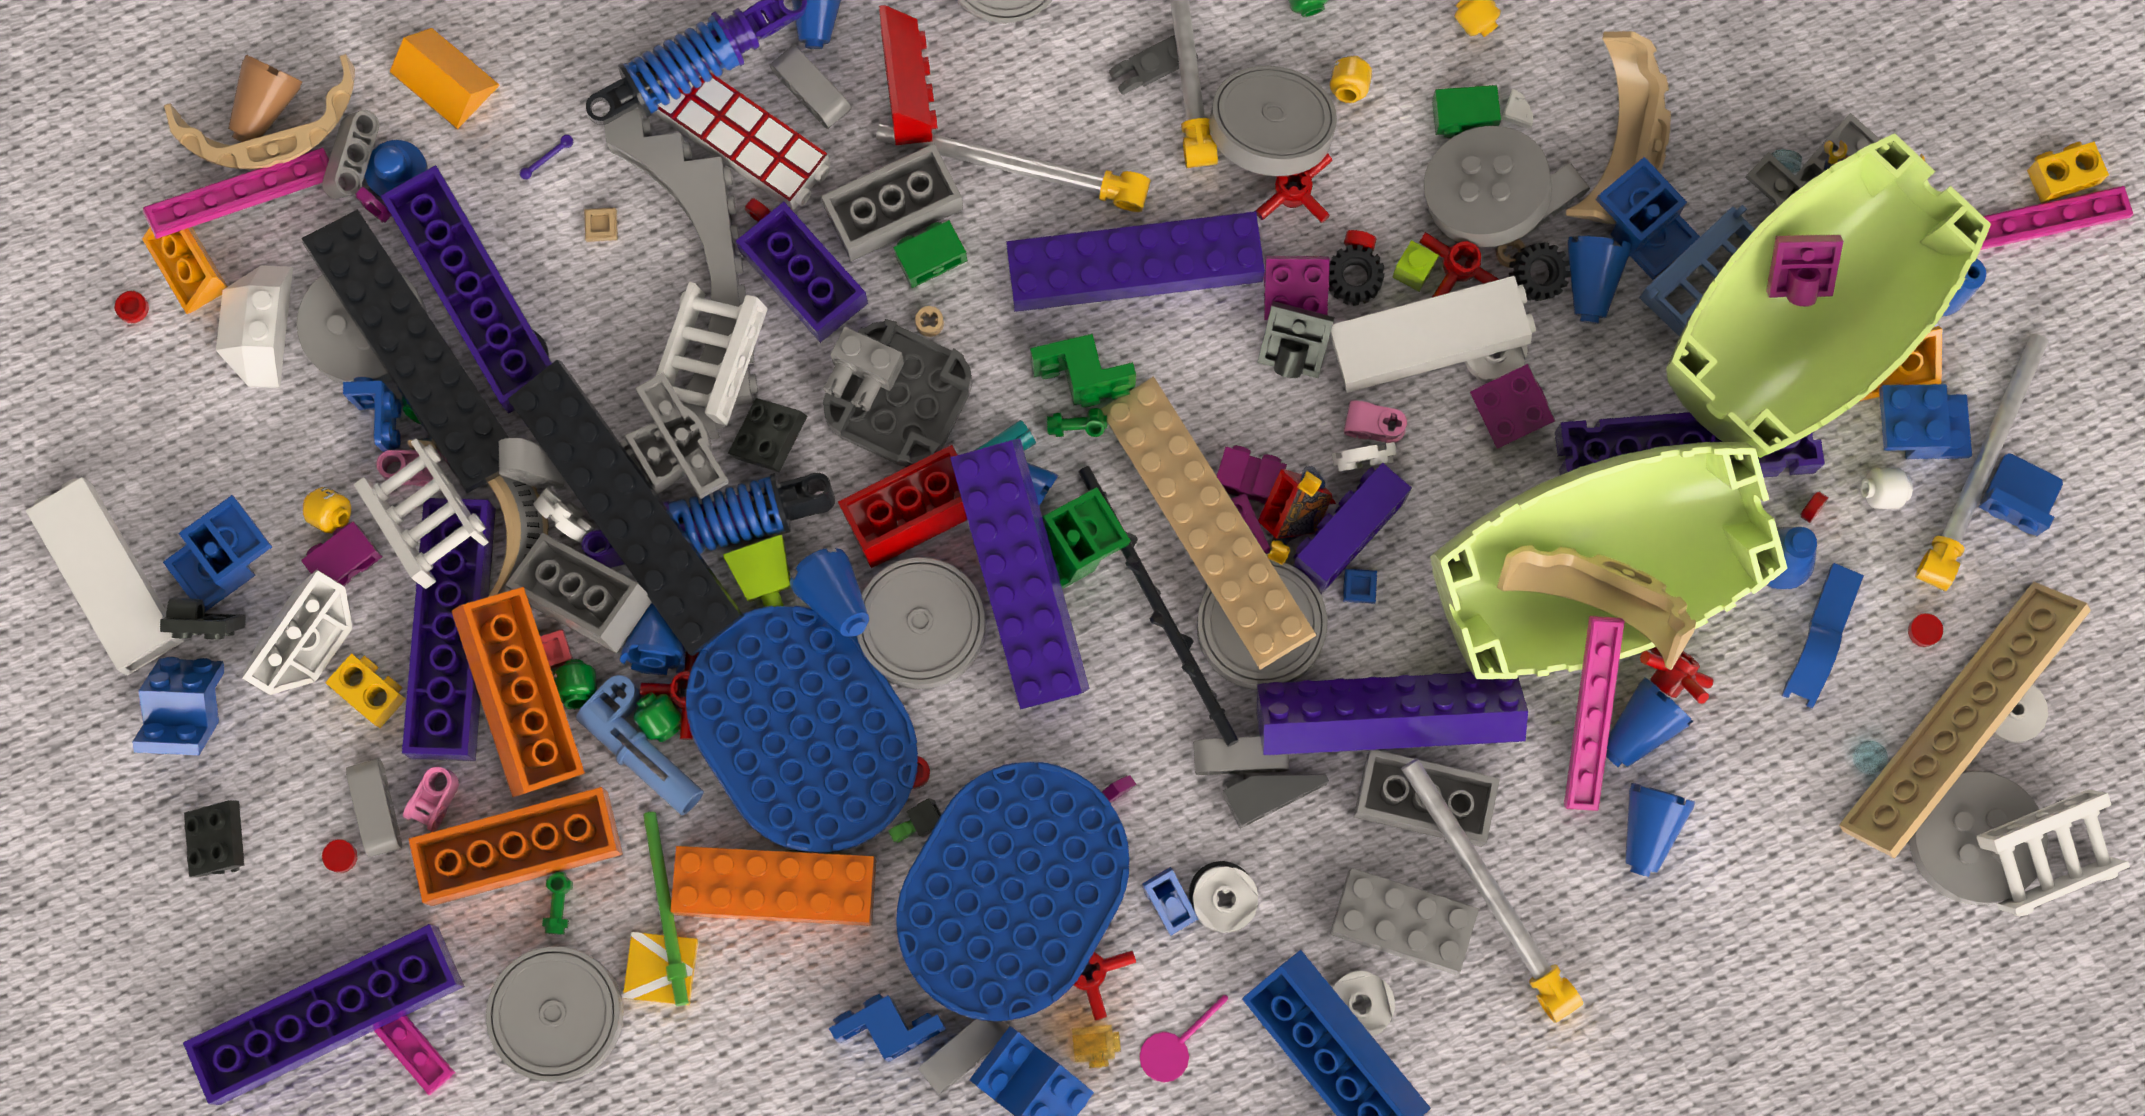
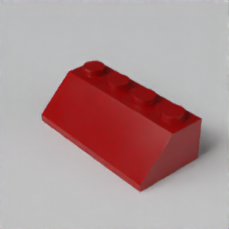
(906, 77)
(905, 508)

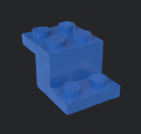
(1648, 217)
(1925, 421)
(217, 553)
(178, 706)
(886, 1027)
(1029, 1080)

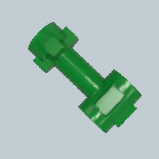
(1093, 424)
(559, 886)

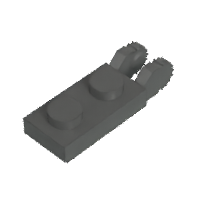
(1148, 65)

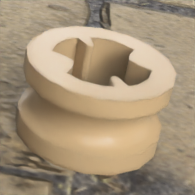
(1503, 260)
(929, 331)

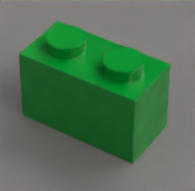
(1465, 109)
(930, 253)

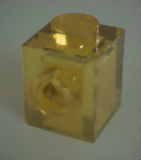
(1095, 1045)

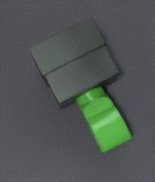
(922, 820)

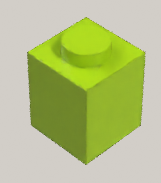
(1415, 266)

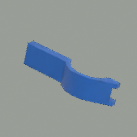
(1824, 634)

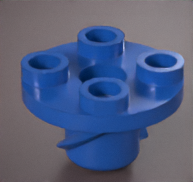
(393, 165)

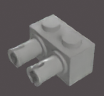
(867, 359)

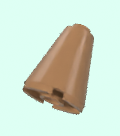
(259, 98)

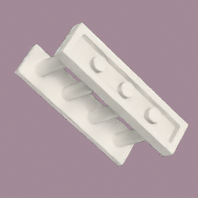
(738, 350)
(390, 518)
(2031, 830)

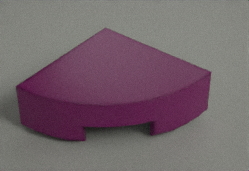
(375, 208)
(1119, 788)

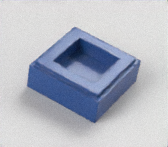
(1360, 586)

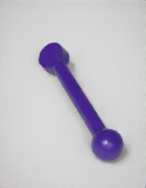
(566, 142)

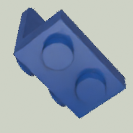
(371, 395)
(2022, 495)

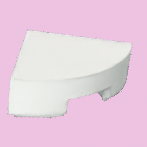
(1518, 110)

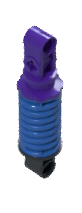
(691, 55)
(735, 515)

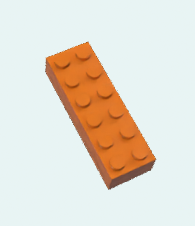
(517, 691)
(515, 846)
(773, 885)

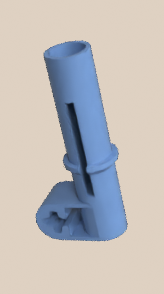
(607, 725)

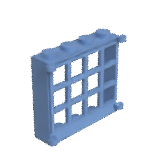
(1688, 262)

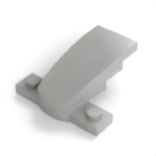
(1779, 183)
(674, 443)

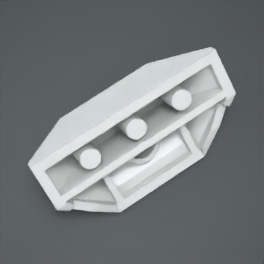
(256, 324)
(301, 636)

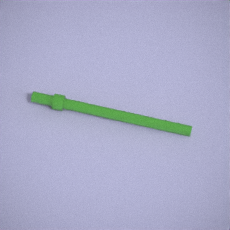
(676, 970)

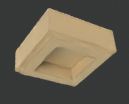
(601, 224)

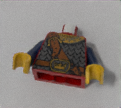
(1295, 509)

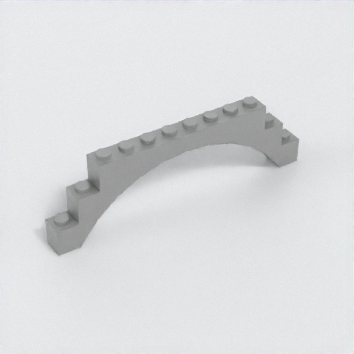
(704, 197)

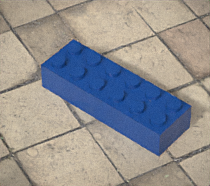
(1331, 1044)

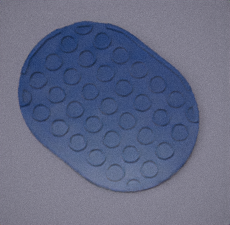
(801, 730)
(1013, 891)

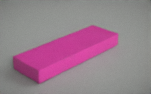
(415, 1053)

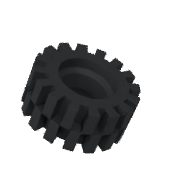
(1361, 258)
(1555, 265)

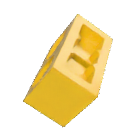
(2069, 176)
(362, 695)

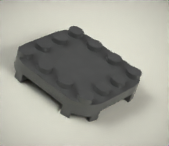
(917, 411)

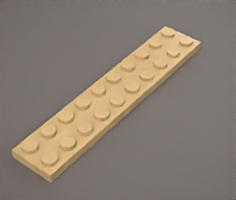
(1208, 524)
(1964, 719)

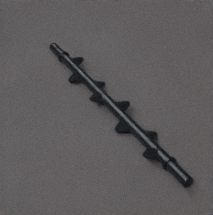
(1162, 618)

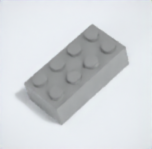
(892, 202)
(580, 592)
(1391, 800)
(1404, 921)

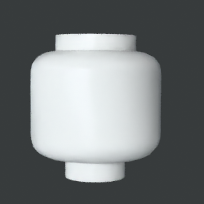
(1886, 488)

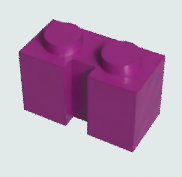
(1248, 474)
(343, 554)

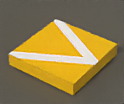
(647, 964)

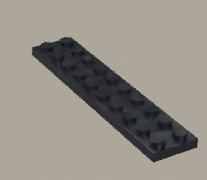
(409, 348)
(625, 507)

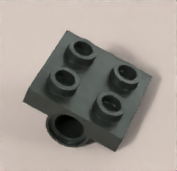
(1295, 341)
(767, 434)
(189, 618)
(214, 839)

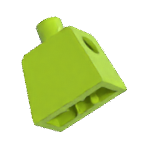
(761, 570)

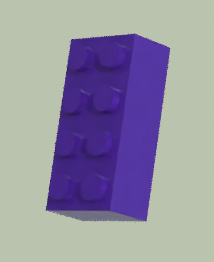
(802, 272)
(1352, 527)

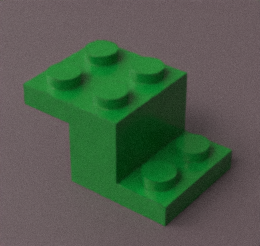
(1083, 370)
(1083, 535)

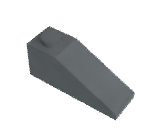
(1264, 794)

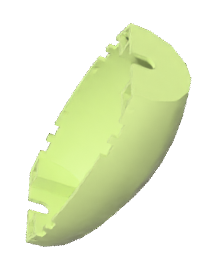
(1783, 370)
(1666, 510)

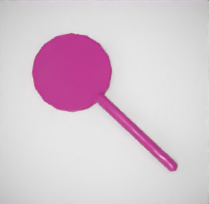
(1166, 1055)

